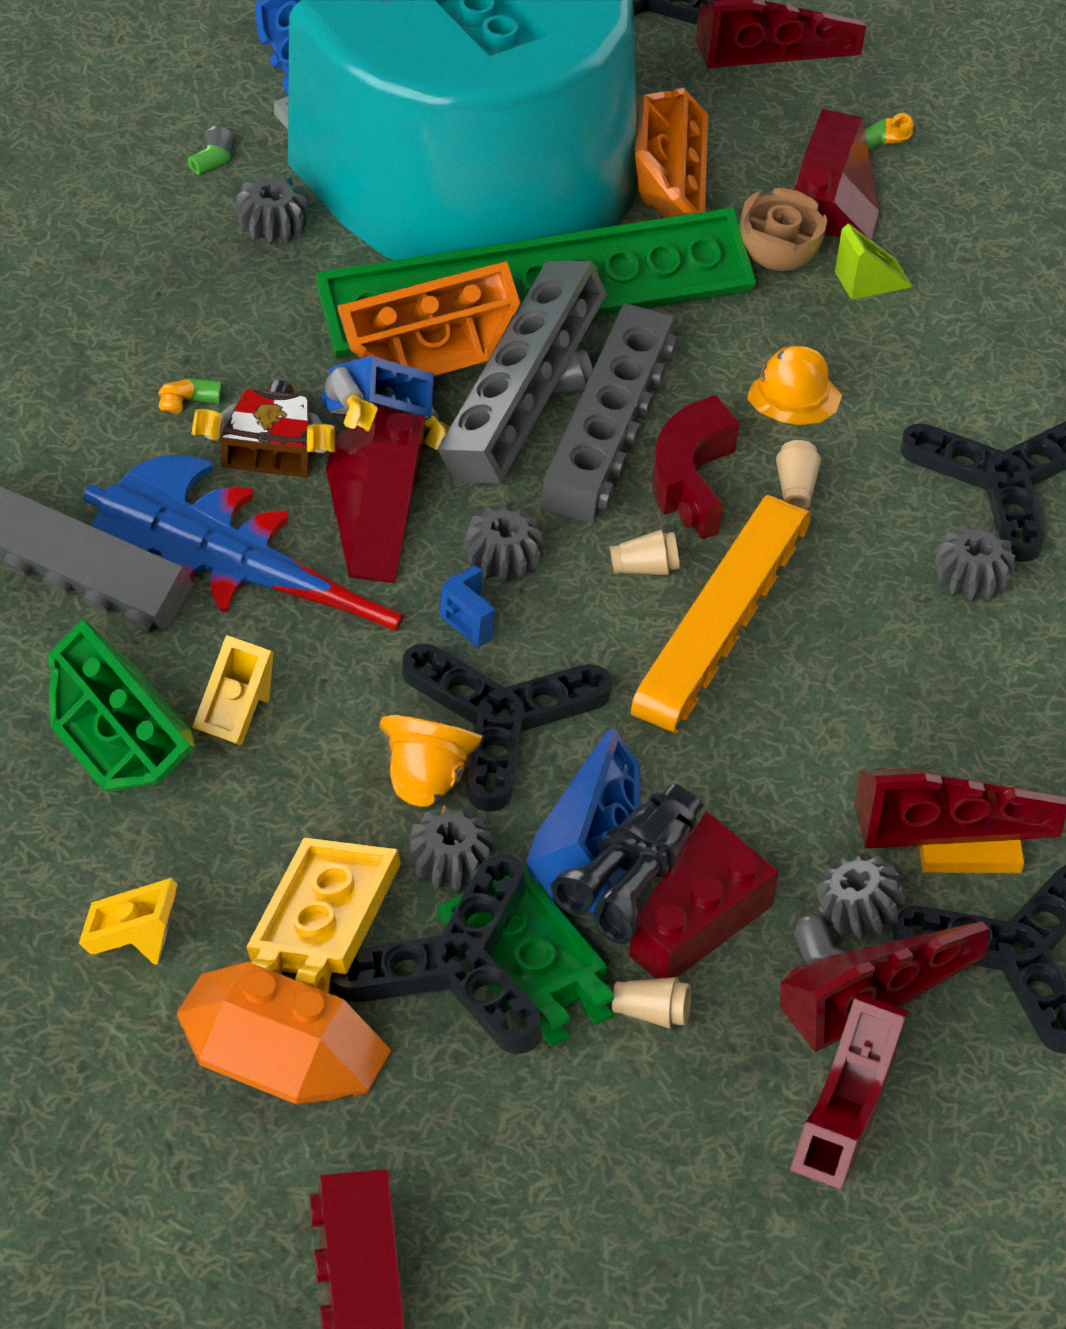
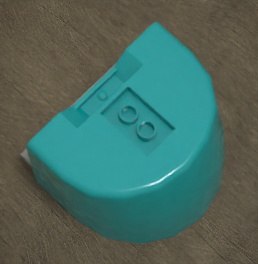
(463, 118)

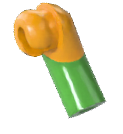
(889, 131)
(188, 389)

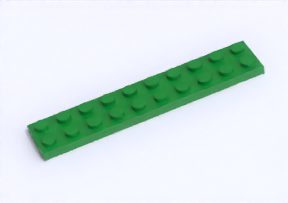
(637, 263)

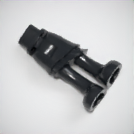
(641, 845)

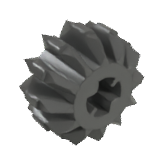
(272, 208)
(503, 543)
(975, 562)
(448, 847)
(861, 896)

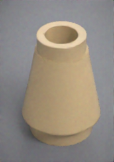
(798, 471)
(646, 554)
(654, 1001)

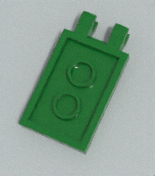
(546, 960)

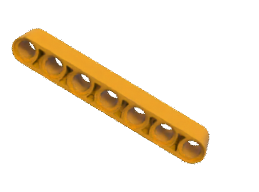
(718, 613)

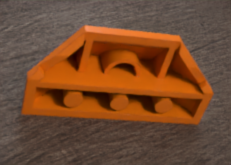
(671, 152)
(435, 323)
(280, 1035)

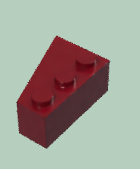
(702, 900)
(356, 1251)

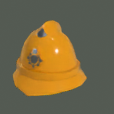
(795, 387)
(426, 757)

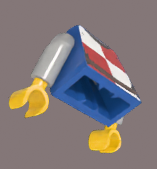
(376, 384)

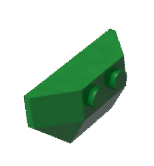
(112, 714)

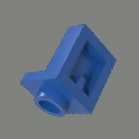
(466, 608)

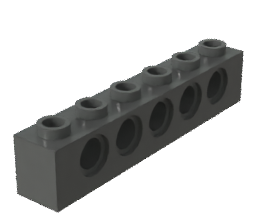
(522, 372)
(609, 414)

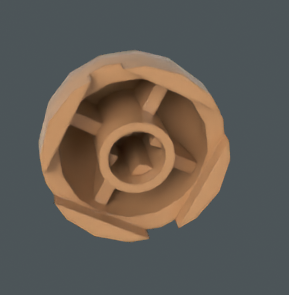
(782, 229)

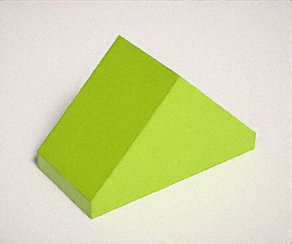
(866, 267)

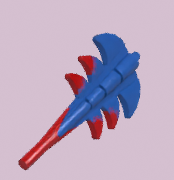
(153, 514)

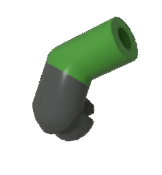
(217, 150)

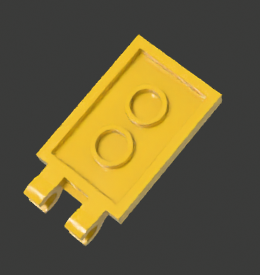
(323, 909)

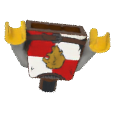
(267, 431)

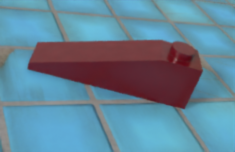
(773, 32)
(840, 174)
(374, 490)
(934, 808)
(822, 994)

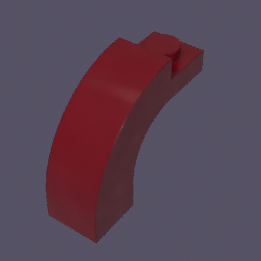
(685, 443)
(851, 1092)

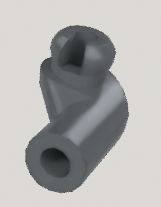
(814, 938)

